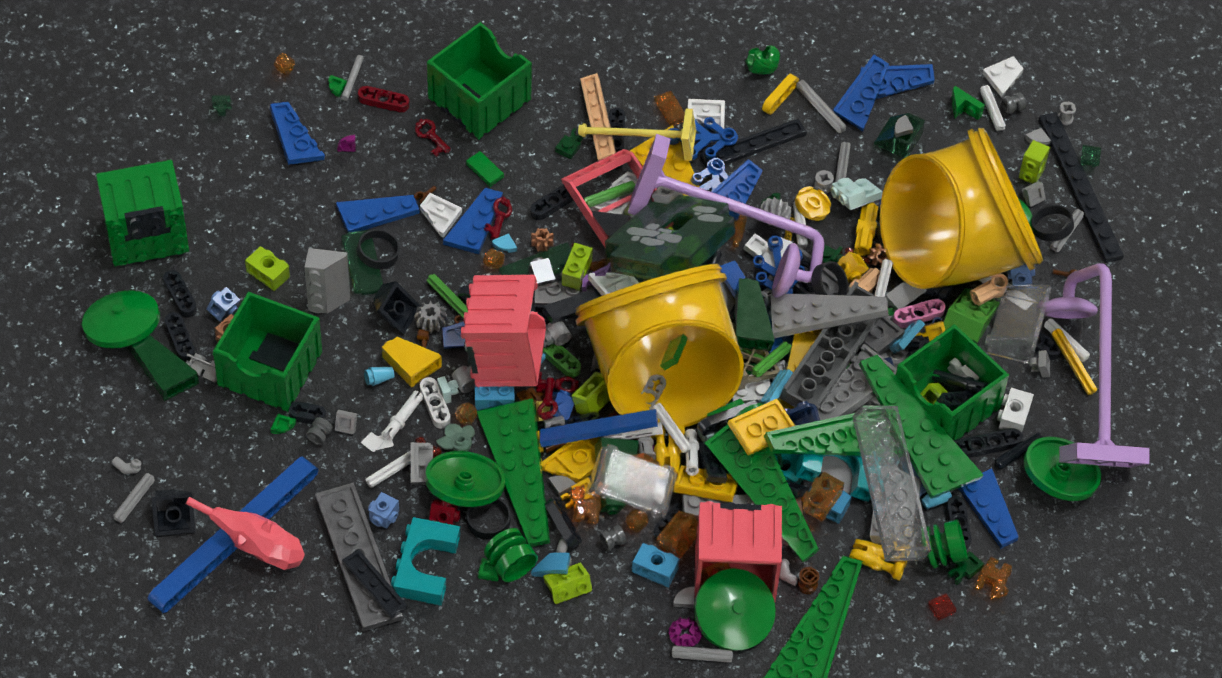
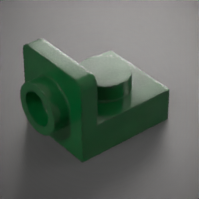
(831, 254)

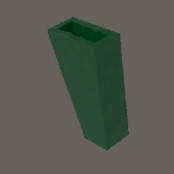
(751, 317)
(164, 368)
(627, 446)

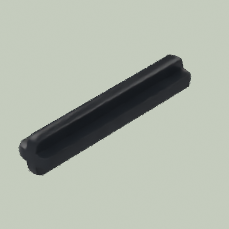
(1015, 452)

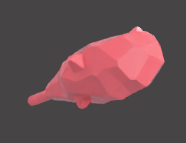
(256, 535)

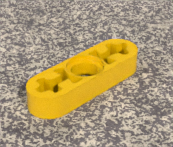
(780, 94)

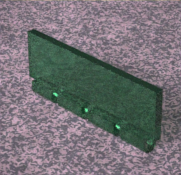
(557, 256)
(364, 278)

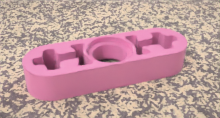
(924, 307)

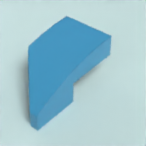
(553, 563)

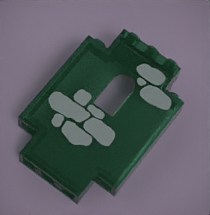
(650, 250)

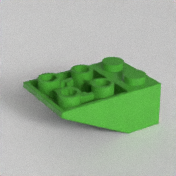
(970, 317)

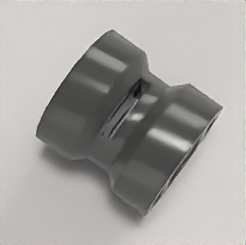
(1013, 103)
(318, 432)
(613, 537)

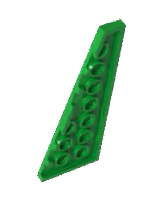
(820, 437)
(515, 446)
(931, 450)
(764, 484)
(816, 637)

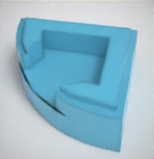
(504, 243)

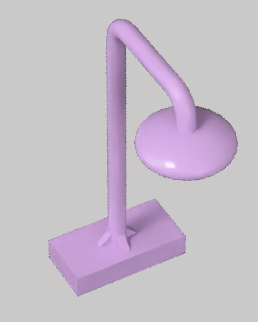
(788, 269)
(1103, 451)

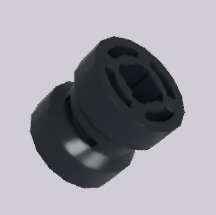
(939, 292)

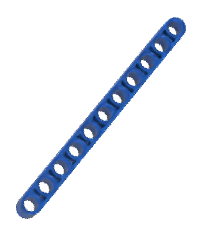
(221, 546)

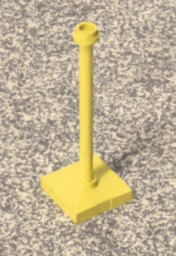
(686, 134)

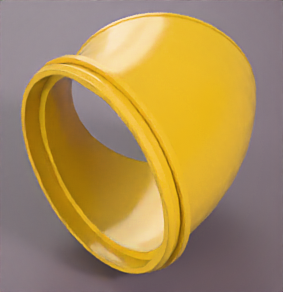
(954, 217)
(635, 328)

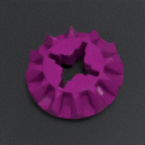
(685, 639)

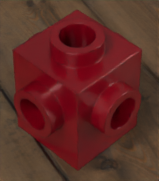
(444, 512)

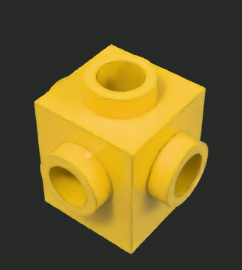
(853, 266)

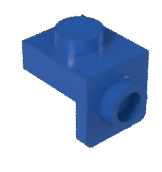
(564, 402)

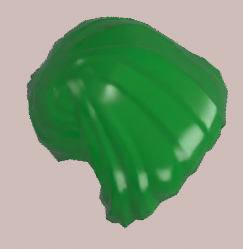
(763, 61)

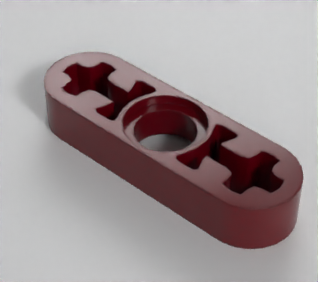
(372, 91)

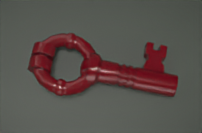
(431, 134)
(500, 216)
(558, 383)
(547, 401)

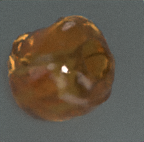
(284, 64)
(494, 258)
(466, 413)
(637, 520)

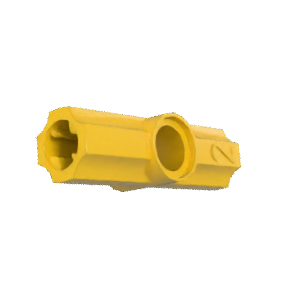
(866, 229)

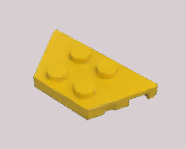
(573, 460)

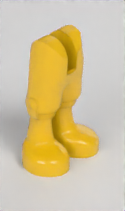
(668, 455)
(873, 557)

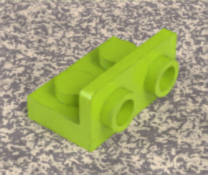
(568, 585)

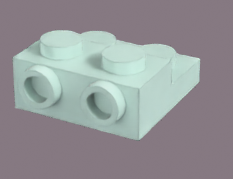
(855, 193)

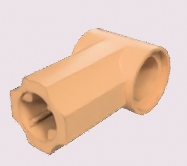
(868, 280)
(989, 289)

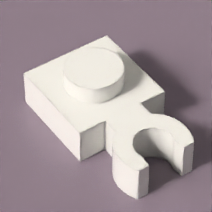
(756, 246)
(957, 369)

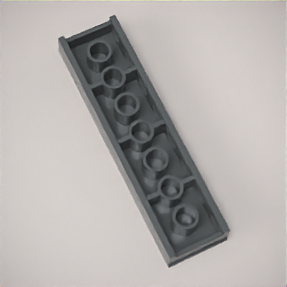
(827, 359)

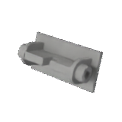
(198, 363)

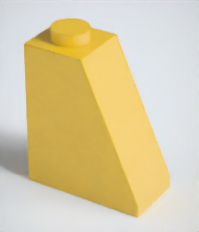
(410, 360)

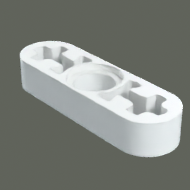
(433, 410)

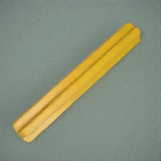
(1074, 361)

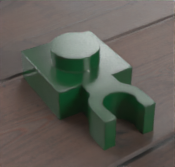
(569, 145)
(966, 568)

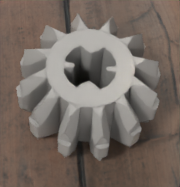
(776, 207)
(430, 317)

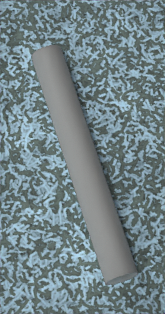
(352, 77)

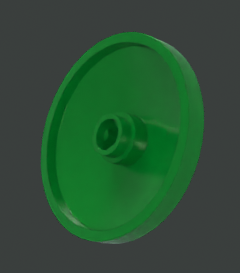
(121, 319)
(465, 478)
(1059, 479)
(734, 609)

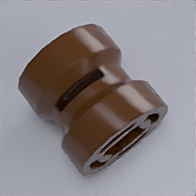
(808, 580)

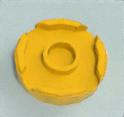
(813, 203)

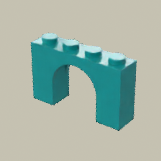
(810, 467)
(423, 536)

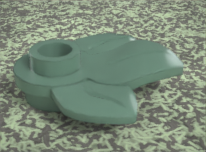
(457, 437)

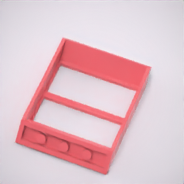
(595, 170)

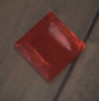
(942, 606)

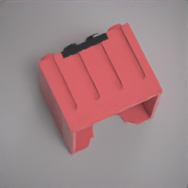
(502, 331)
(740, 535)

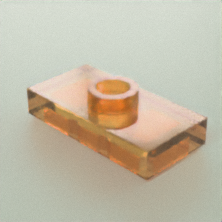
(670, 108)

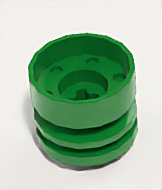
(947, 543)
(510, 555)

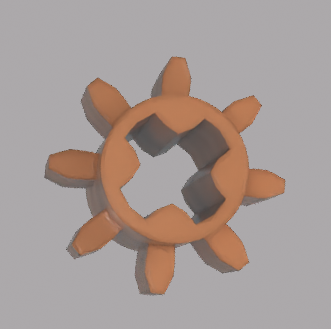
(542, 239)
(875, 252)

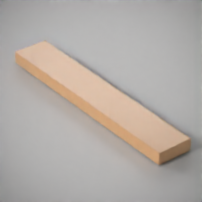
(597, 115)

